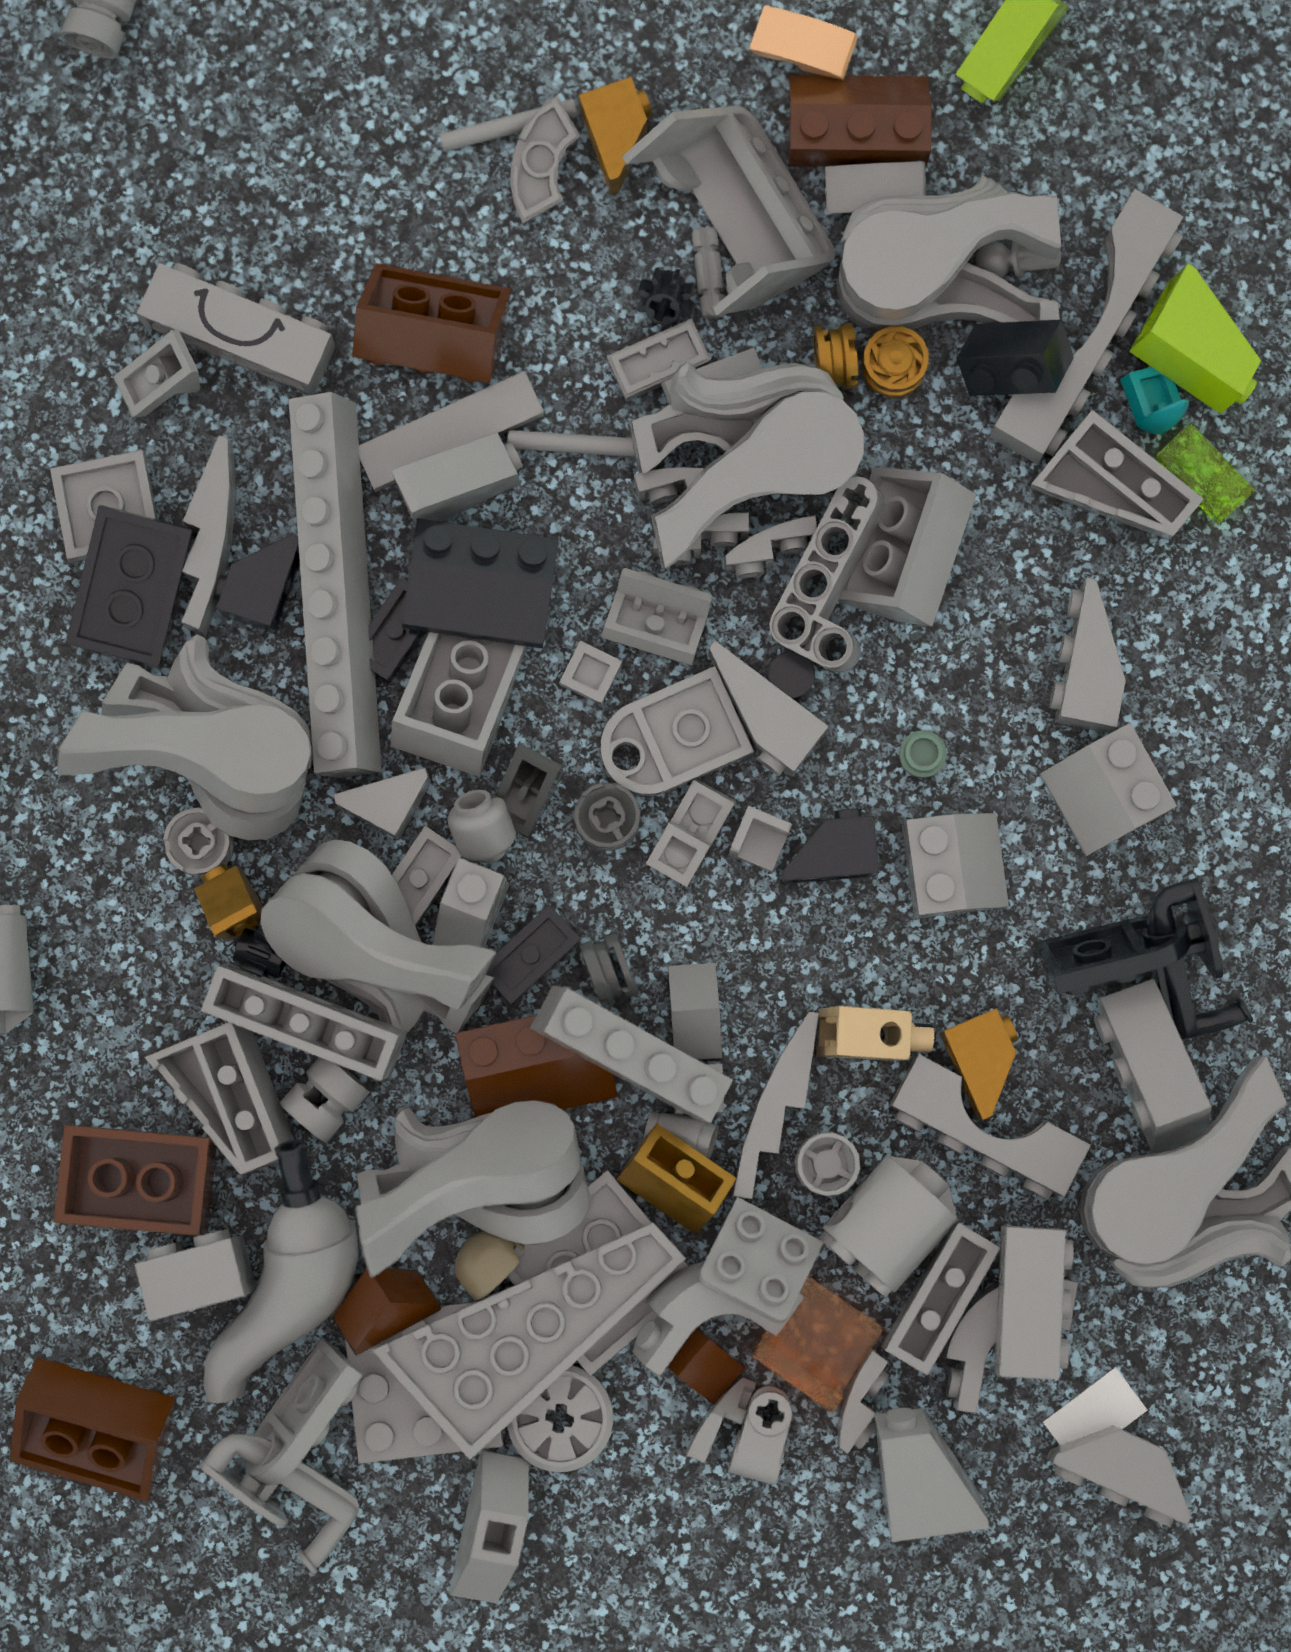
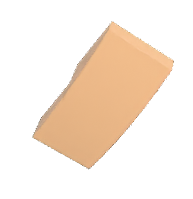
(803, 41)

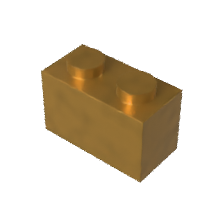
(676, 1179)

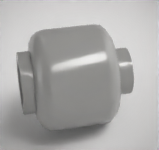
(481, 826)

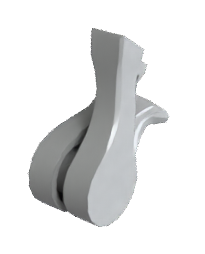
(912, 252)
(778, 435)
(231, 741)
(352, 927)
(500, 1171)
(1167, 1210)

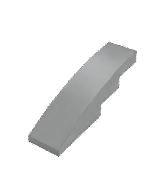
(213, 521)
(785, 1088)

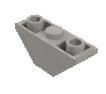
(1126, 1470)
(492, 1527)

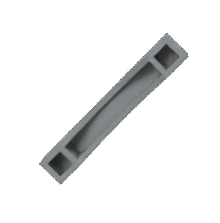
(1132, 247)

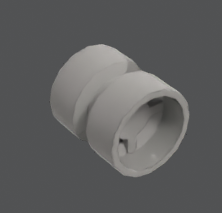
(96, 26)
(334, 1082)
(827, 1164)

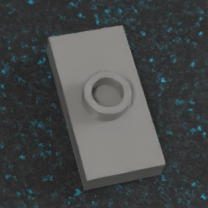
(656, 359)

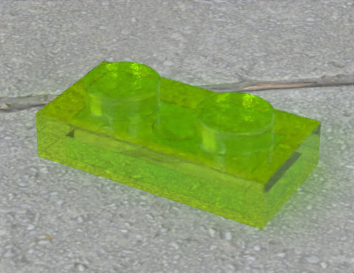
(1205, 472)

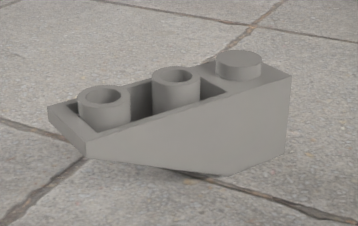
(1093, 672)

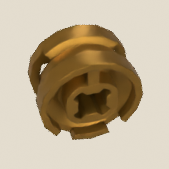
(837, 354)
(894, 361)

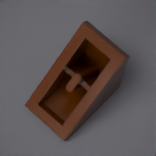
(383, 1307)
(705, 1366)

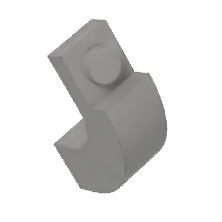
(681, 1307)
(972, 1342)

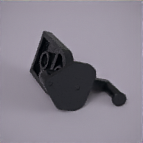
(1147, 944)

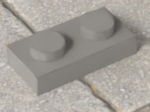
(425, 871)

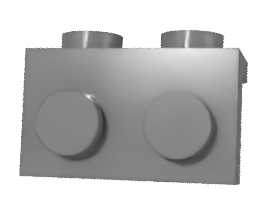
(657, 616)

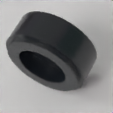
(792, 674)

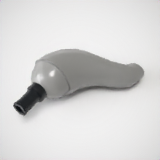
(302, 1280)

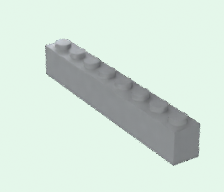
(334, 586)

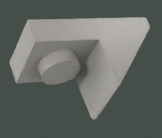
(158, 375)

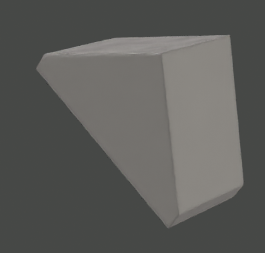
(387, 802)
(695, 1010)

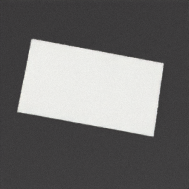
(1101, 1405)

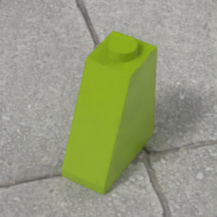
(1008, 46)
(1197, 343)

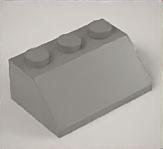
(912, 546)

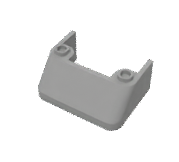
(746, 197)

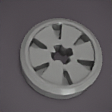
(577, 1443)

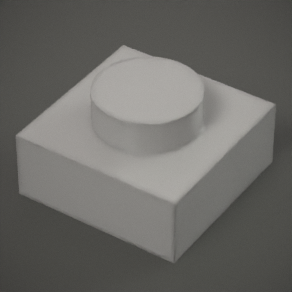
(591, 673)

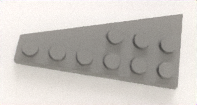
(506, 1350)

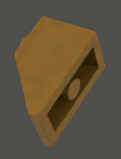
(615, 123)
(228, 902)
(982, 1057)

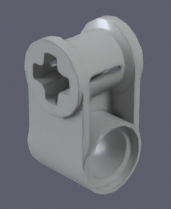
(762, 1443)

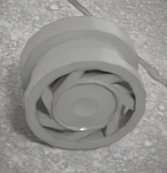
(196, 843)

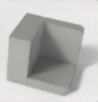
(760, 839)

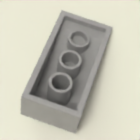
(456, 700)

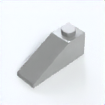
(773, 720)

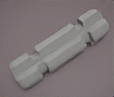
(708, 270)

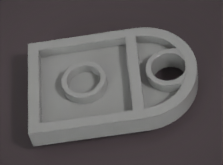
(678, 733)

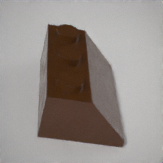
(858, 120)
(430, 323)
(519, 1065)
(91, 1428)

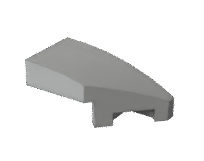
(731, 1406)

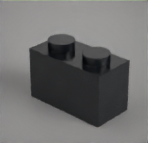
(1015, 358)

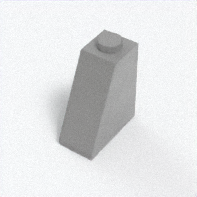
(457, 478)
(469, 905)
(922, 1479)

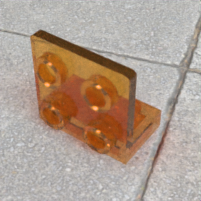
(819, 1345)

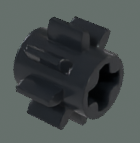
(665, 297)
(257, 954)

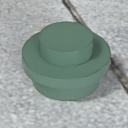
(922, 754)

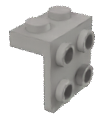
(759, 1261)

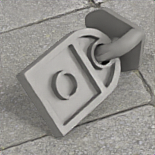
(283, 1440)

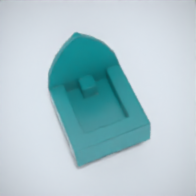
(1153, 400)

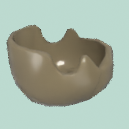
(485, 1263)

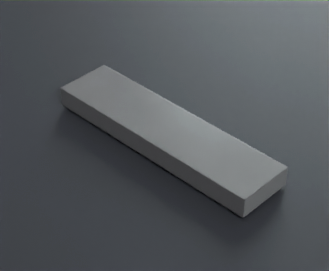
(488, 411)

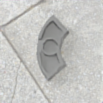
(537, 160)

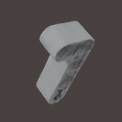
(837, 571)

